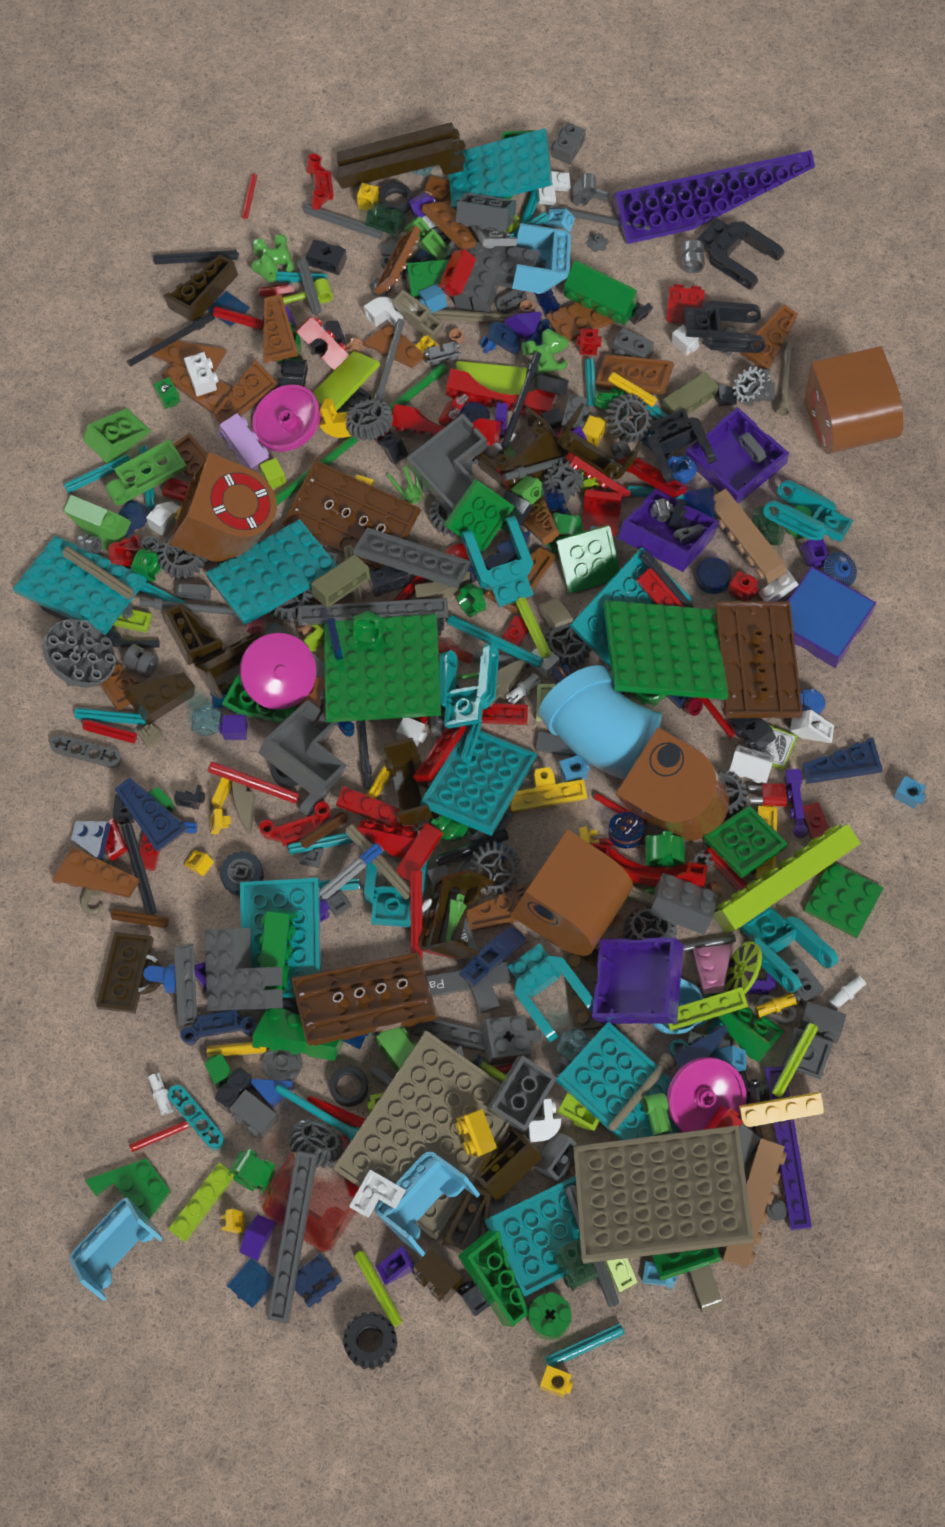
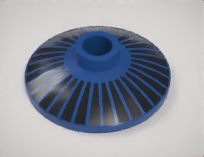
(833, 568)

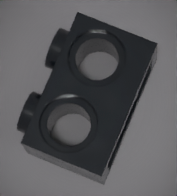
(387, 580)

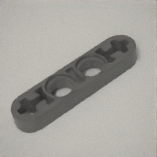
(84, 754)

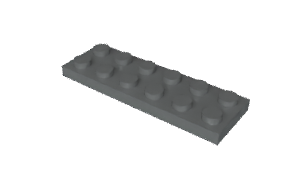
(412, 557)

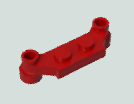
(322, 181)
(297, 829)

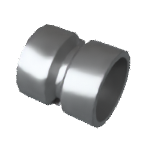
(692, 256)
(139, 660)

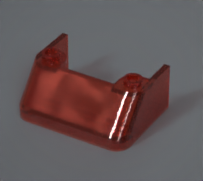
(320, 1231)

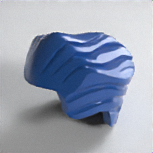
(682, 468)
(812, 700)

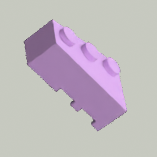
(243, 442)

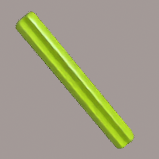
(533, 628)
(794, 1060)
(378, 1288)

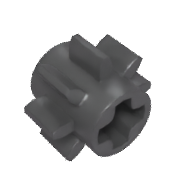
(661, 510)
(703, 857)

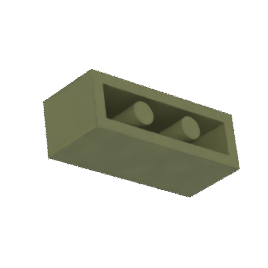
(691, 395)
(340, 581)

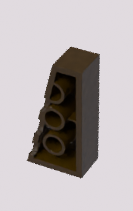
(202, 289)

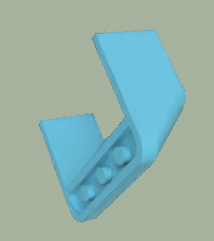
(554, 250)
(423, 1185)
(109, 1244)

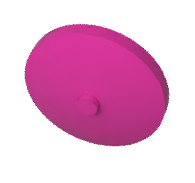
(286, 418)
(278, 671)
(701, 1089)

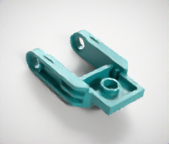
(824, 520)
(508, 580)
(466, 704)
(387, 904)
(774, 934)
(534, 974)

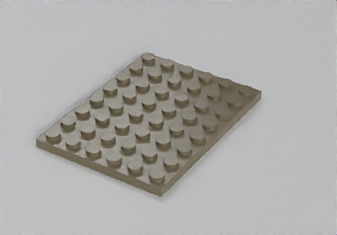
(420, 1117)
(662, 1194)

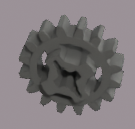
(751, 385)
(560, 473)

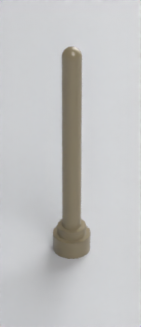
(783, 407)
(665, 1063)

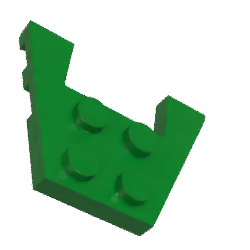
(137, 1183)

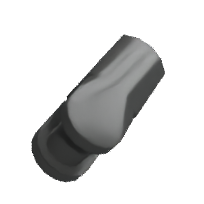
(689, 534)

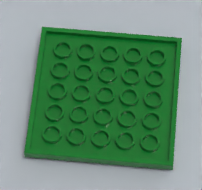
(664, 650)
(385, 677)

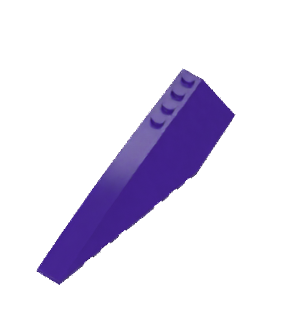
(697, 199)

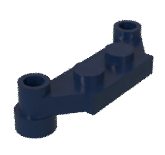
(218, 1024)

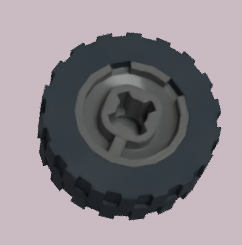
(240, 868)

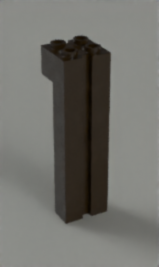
(401, 155)

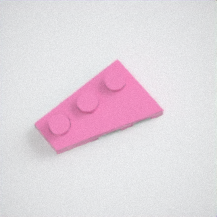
(712, 967)

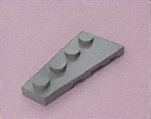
(491, 238)

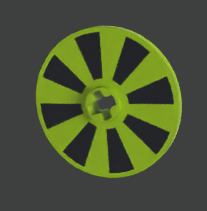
(743, 967)

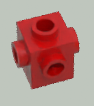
(589, 341)
(743, 587)

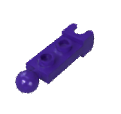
(793, 782)

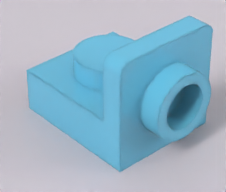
(560, 218)
(652, 1277)

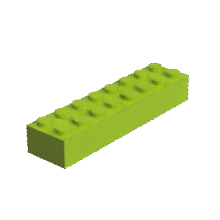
(787, 877)

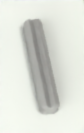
(342, 878)

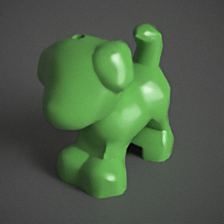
(270, 258)
(551, 344)

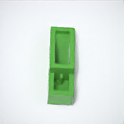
(429, 239)

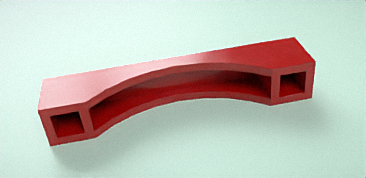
(463, 383)
(411, 418)
(639, 873)

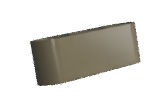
(705, 1289)

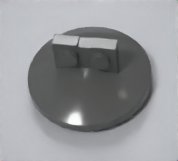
(79, 653)

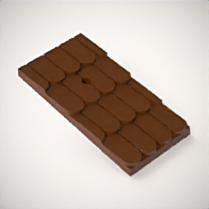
(342, 508)
(759, 659)
(364, 999)

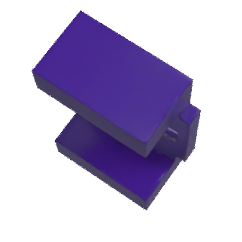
(502, 415)

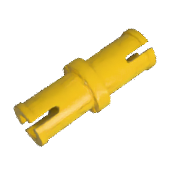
(775, 1005)

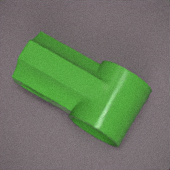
(656, 1108)

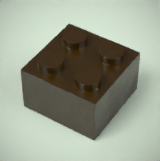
(438, 1276)

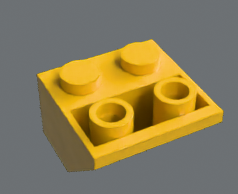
(476, 1133)

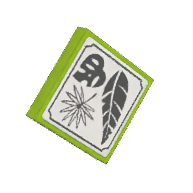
(780, 748)

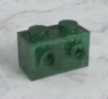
(385, 219)
(770, 530)
(575, 1271)

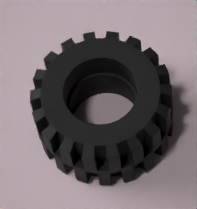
(364, 1323)

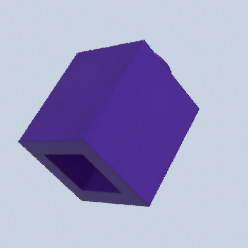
(234, 727)

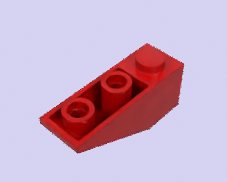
(391, 838)

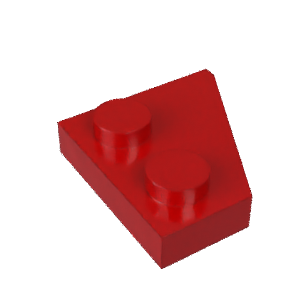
(124, 552)

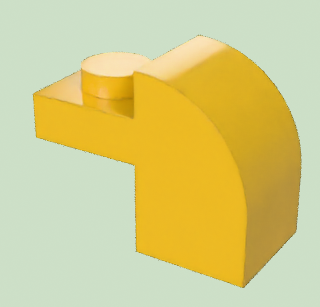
(333, 422)

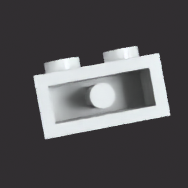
(200, 373)
(751, 764)

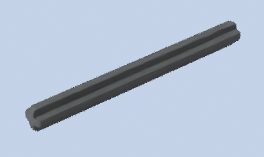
(600, 1267)

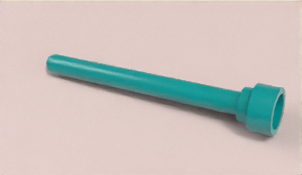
(350, 1132)

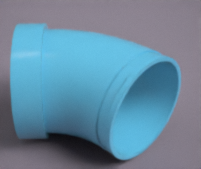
(598, 721)

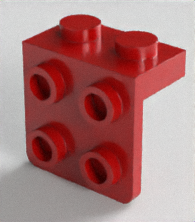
(683, 297)
(601, 509)

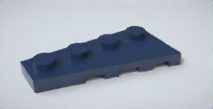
(851, 762)
(153, 818)

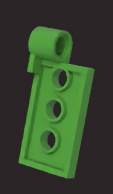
(123, 491)

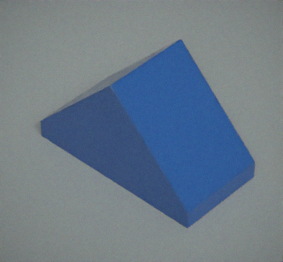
(267, 1090)

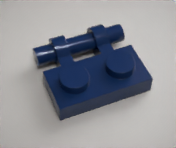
(311, 1275)

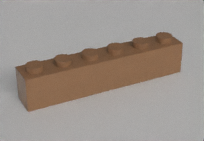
(748, 538)
(759, 1187)

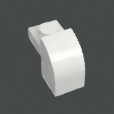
(381, 310)
(544, 1126)

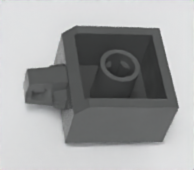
(513, 1030)

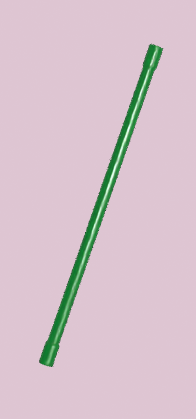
(434, 375)

